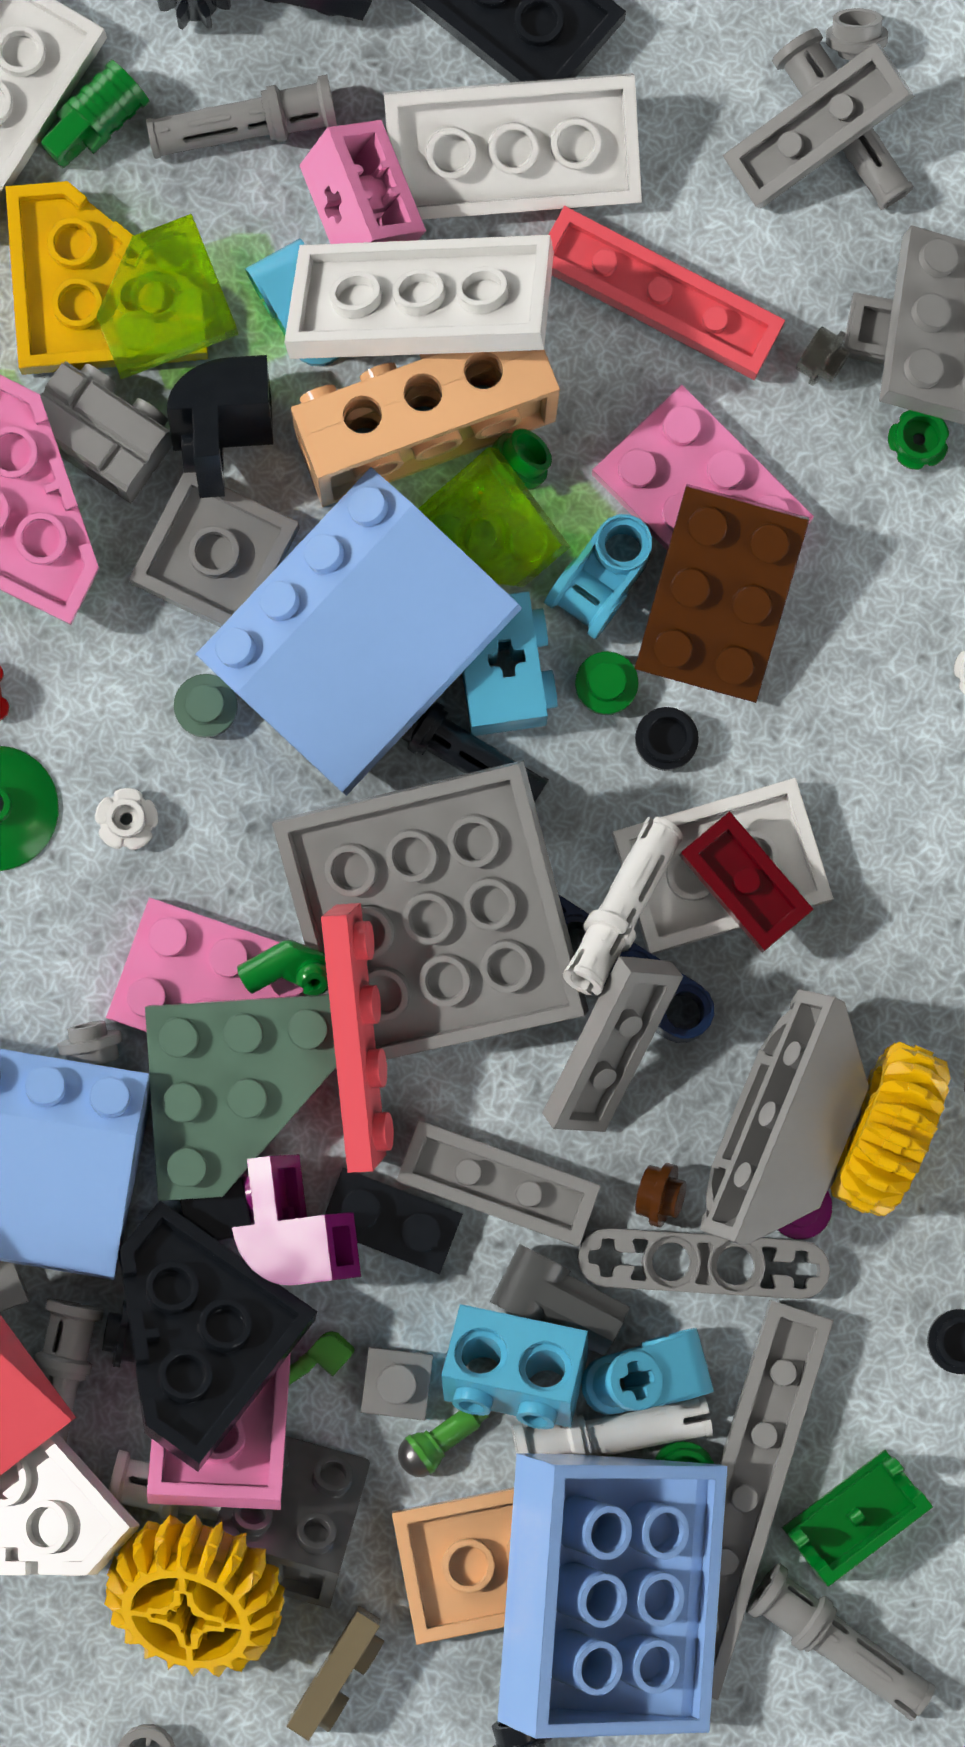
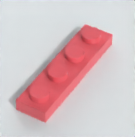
(662, 293)
(353, 1012)

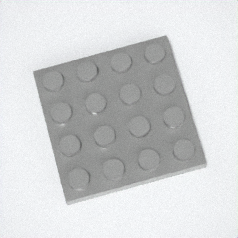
(455, 904)

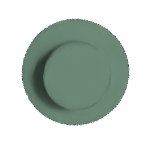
(205, 706)

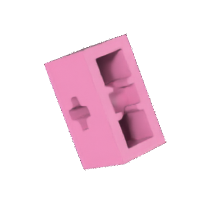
(360, 186)

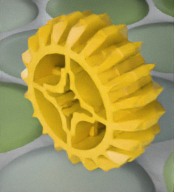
(893, 1129)
(194, 1595)

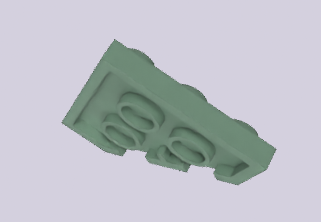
(229, 1083)

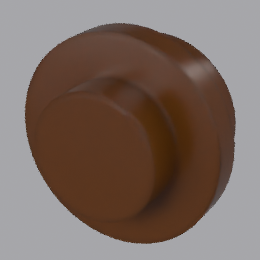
(660, 1194)

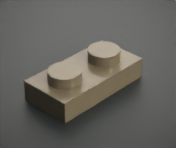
(323, 1700)

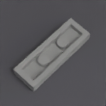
(818, 125)
(612, 1044)
(498, 1183)

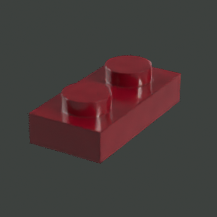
(746, 882)

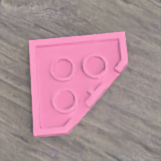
(42, 532)

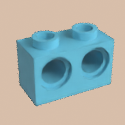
(521, 1350)

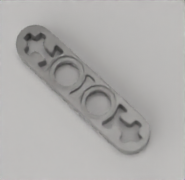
(702, 1270)

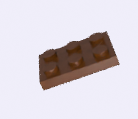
(721, 593)

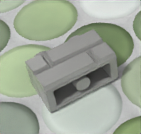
(103, 432)

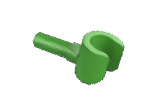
(328, 1351)

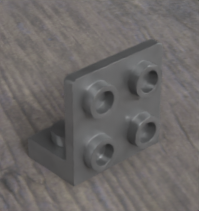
(314, 1520)

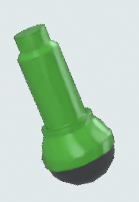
(423, 1451)

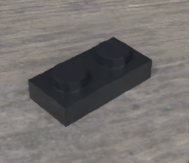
(396, 1220)

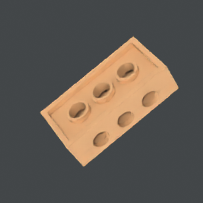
(411, 440)

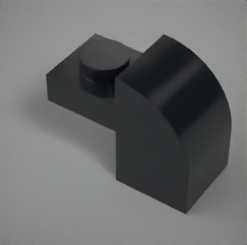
(219, 408)

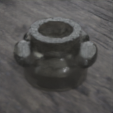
(823, 356)

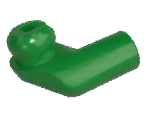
(288, 961)

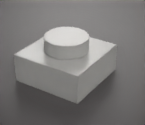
(396, 1383)

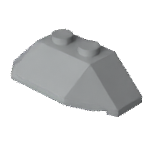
(788, 1123)

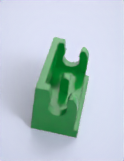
(856, 1517)

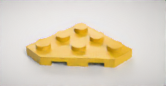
(61, 271)

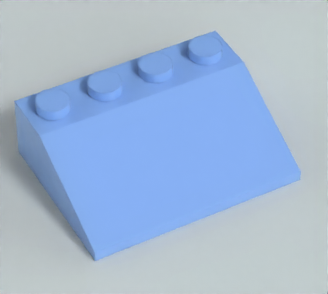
(359, 631)
(68, 1161)
(611, 1596)

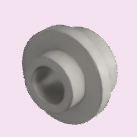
(855, 31)
(91, 1043)

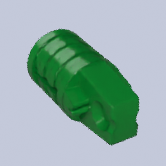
(94, 114)

